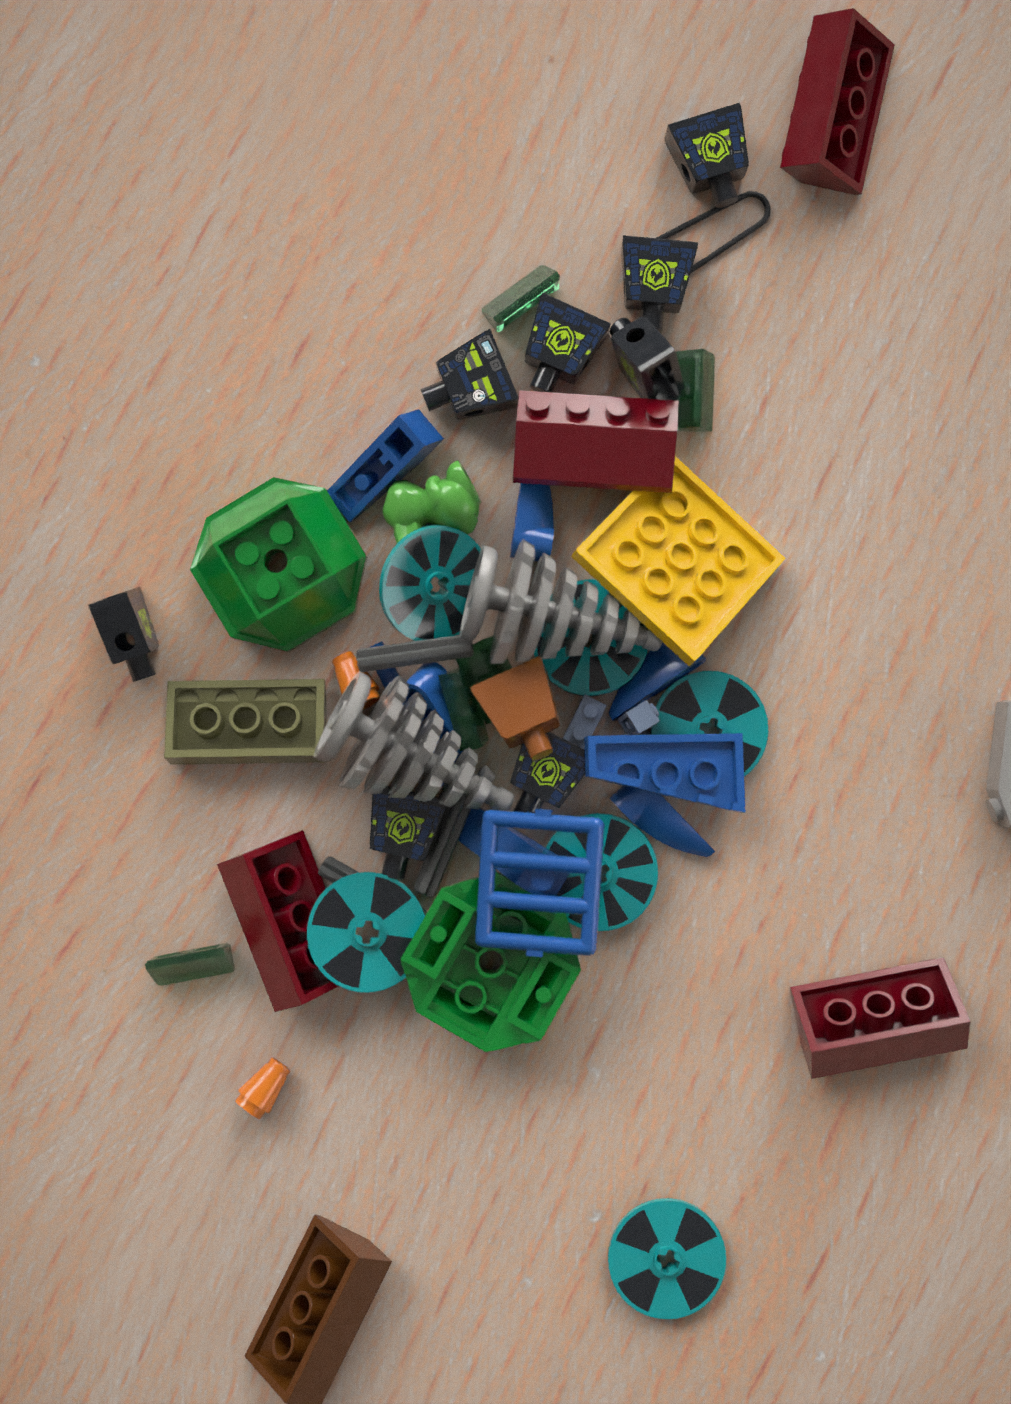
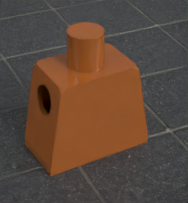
(521, 706)

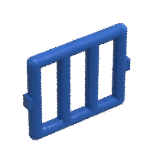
(590, 866)

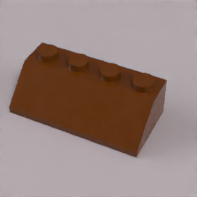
(317, 1311)

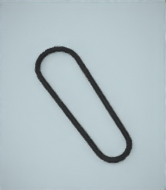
(761, 197)

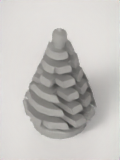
(537, 608)
(399, 747)

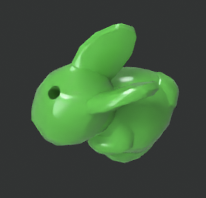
(442, 502)

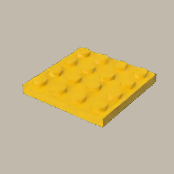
(679, 562)

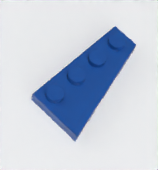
(680, 766)

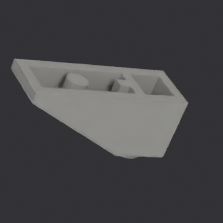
(999, 769)

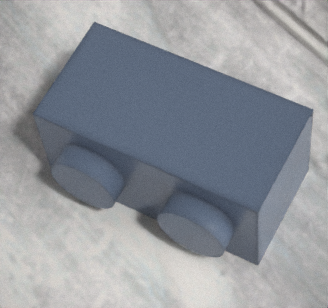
(639, 718)
(584, 721)

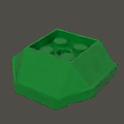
(304, 598)
(482, 1004)

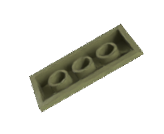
(244, 721)

